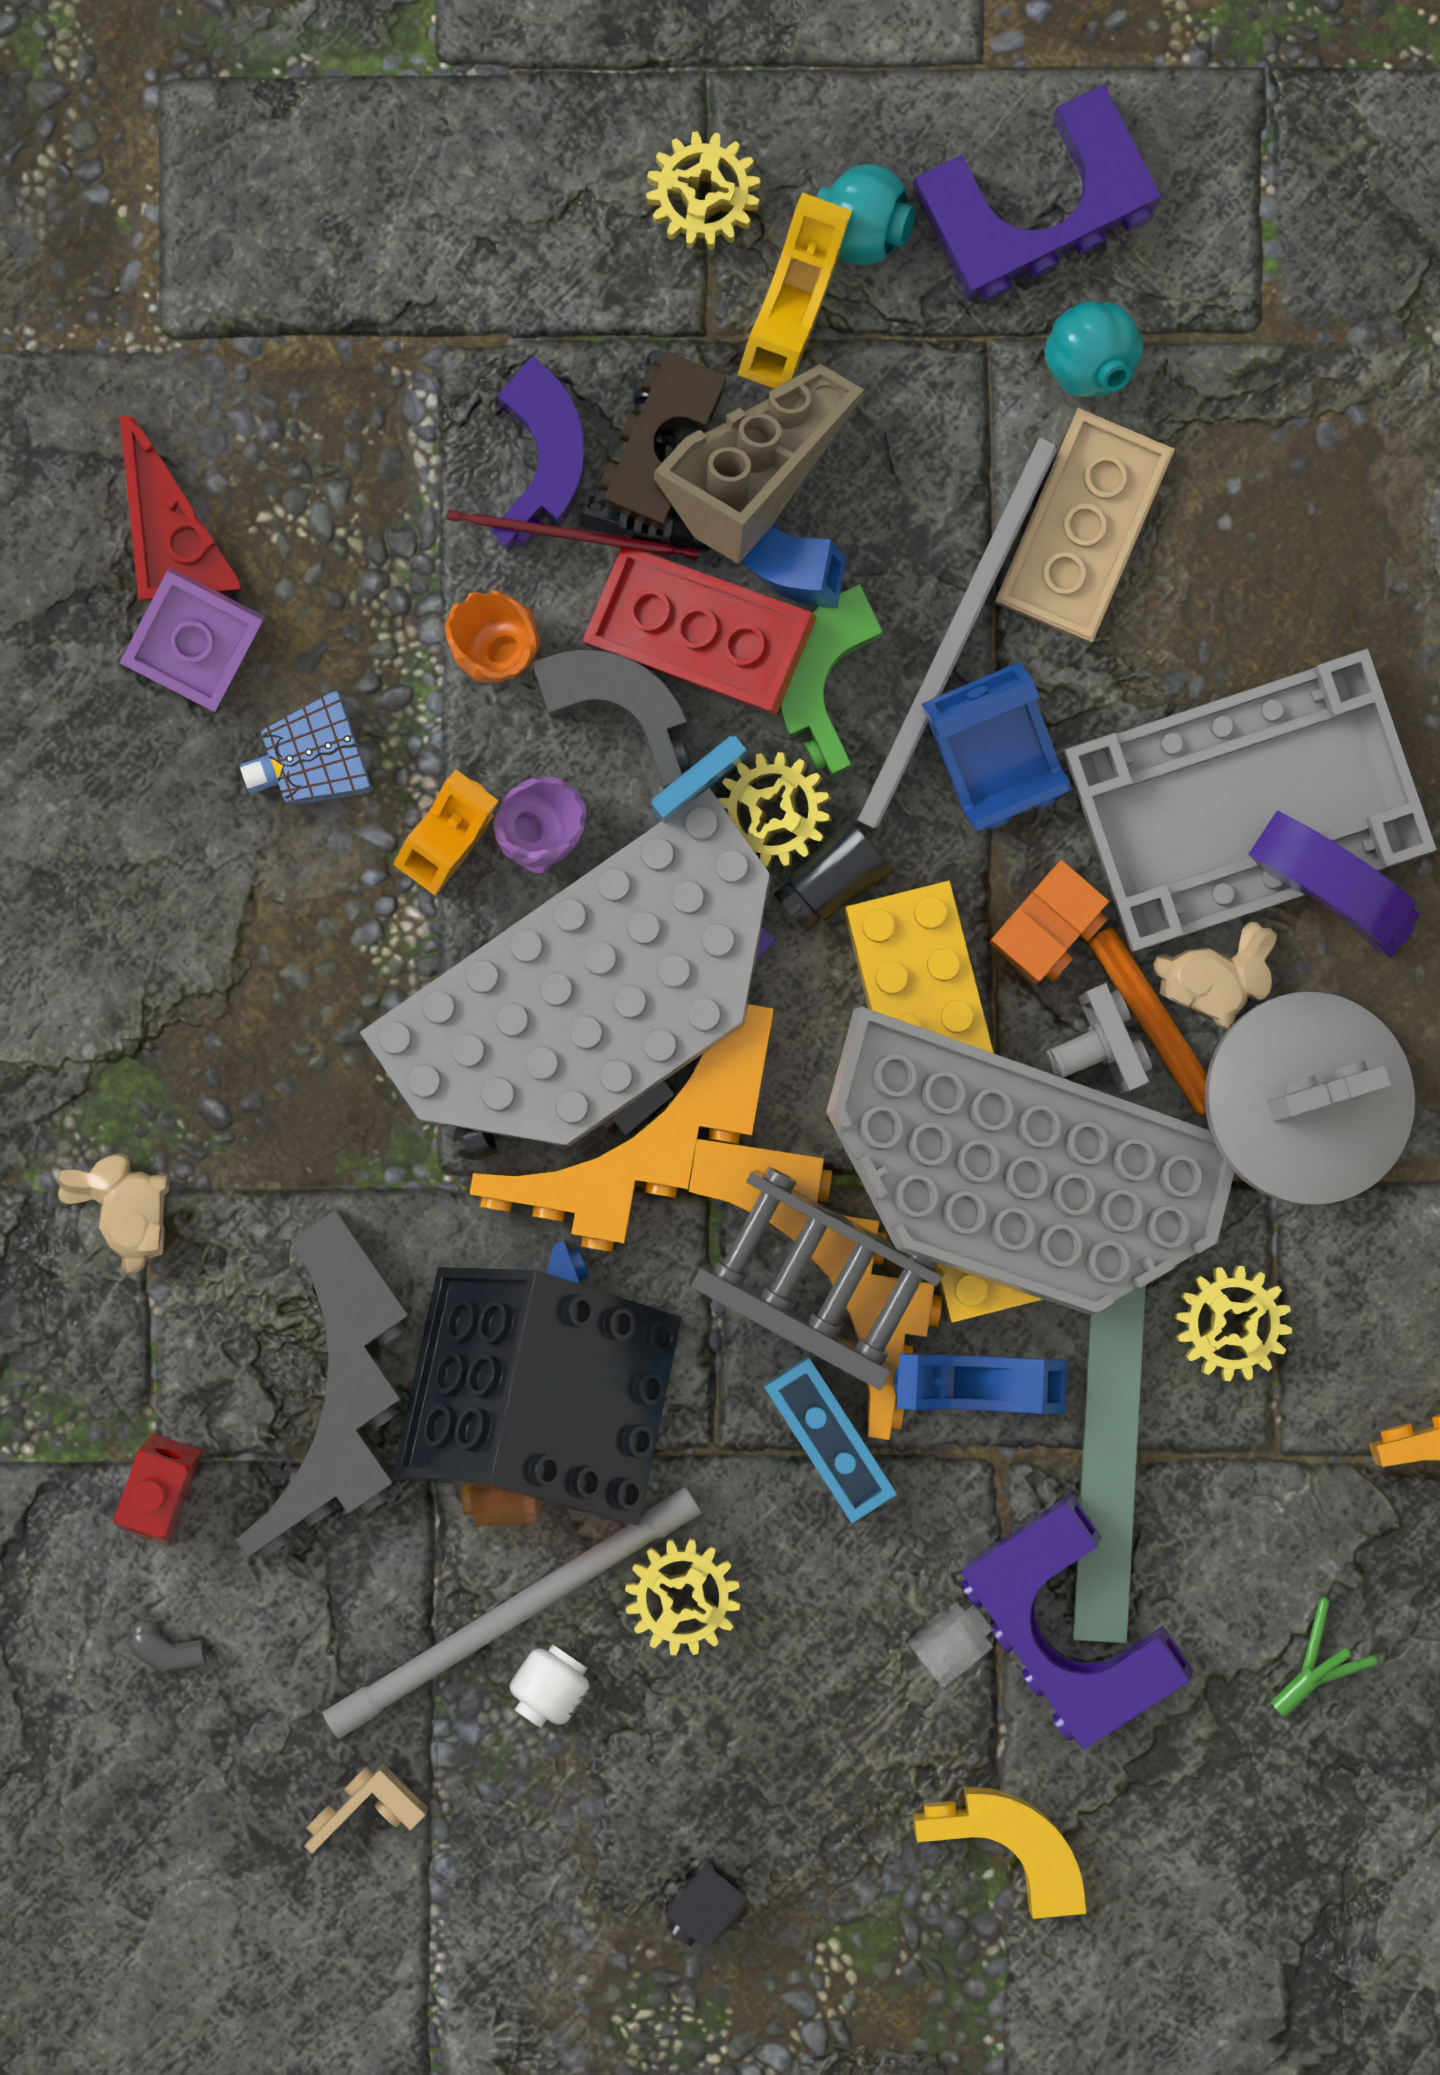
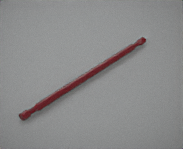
(572, 534)

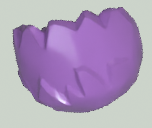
(540, 823)

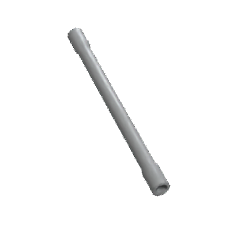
(371, 1700)

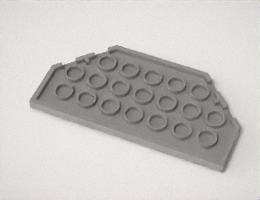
(589, 989)
(1021, 1167)

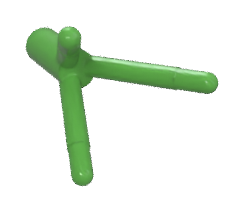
(1329, 1670)

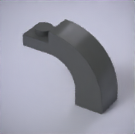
(610, 680)

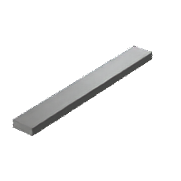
(957, 634)

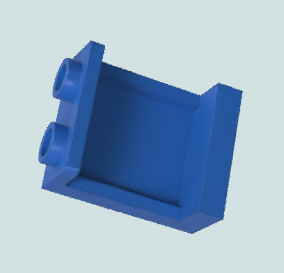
(996, 747)

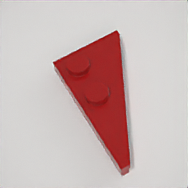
(165, 524)

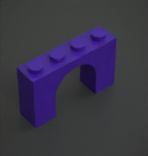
(992, 253)
(1087, 1696)

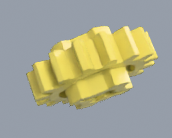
(723, 194)
(788, 788)
(1247, 1341)
(669, 1617)

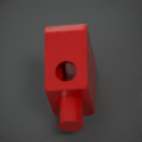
(157, 1489)

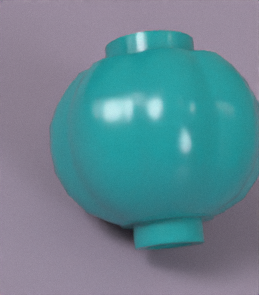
(878, 214)
(1094, 349)

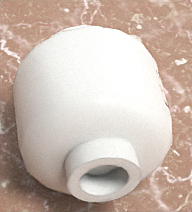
(549, 1686)

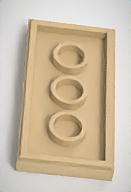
(1084, 526)

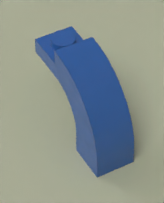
(798, 567)
(980, 1383)

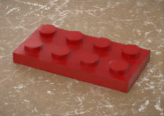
(700, 629)

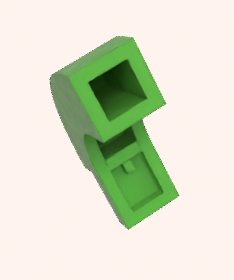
(832, 638)

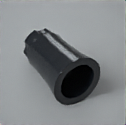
(832, 876)

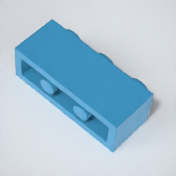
(830, 1439)

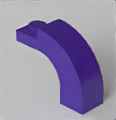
(551, 418)
(1336, 881)

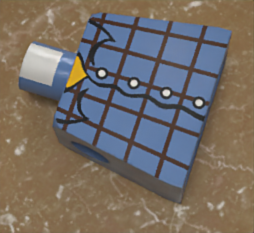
(310, 756)

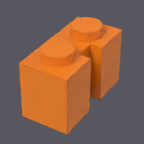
(1049, 923)

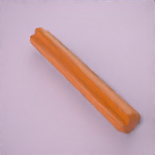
(1151, 1016)

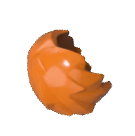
(492, 636)

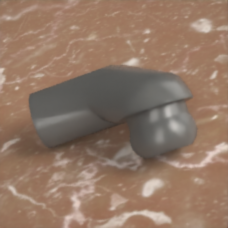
(160, 1653)

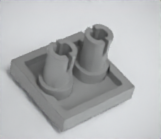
(1104, 1042)

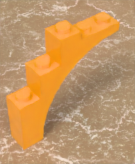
(722, 1174)
(601, 1191)

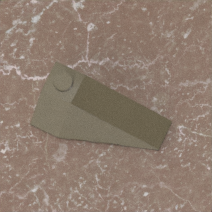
(746, 470)

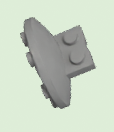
(1309, 1098)

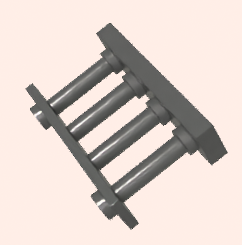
(773, 1305)

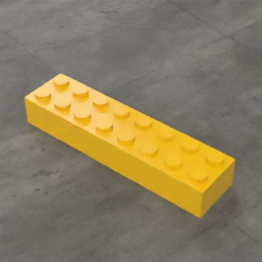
(921, 974)

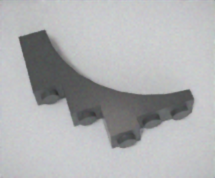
(341, 1461)

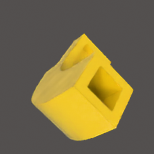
(795, 292)
(1048, 1862)

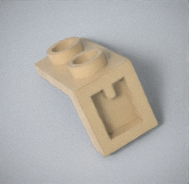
(395, 1804)

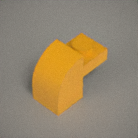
(446, 832)

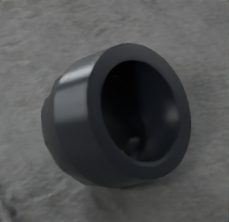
(477, 1143)

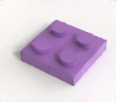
(192, 639)

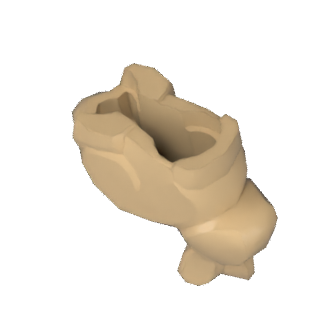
(1218, 983)
(129, 1206)

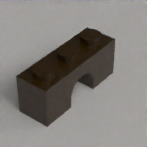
(677, 396)

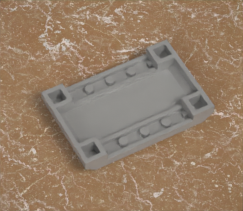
(1195, 790)

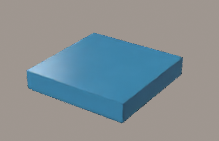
(700, 777)

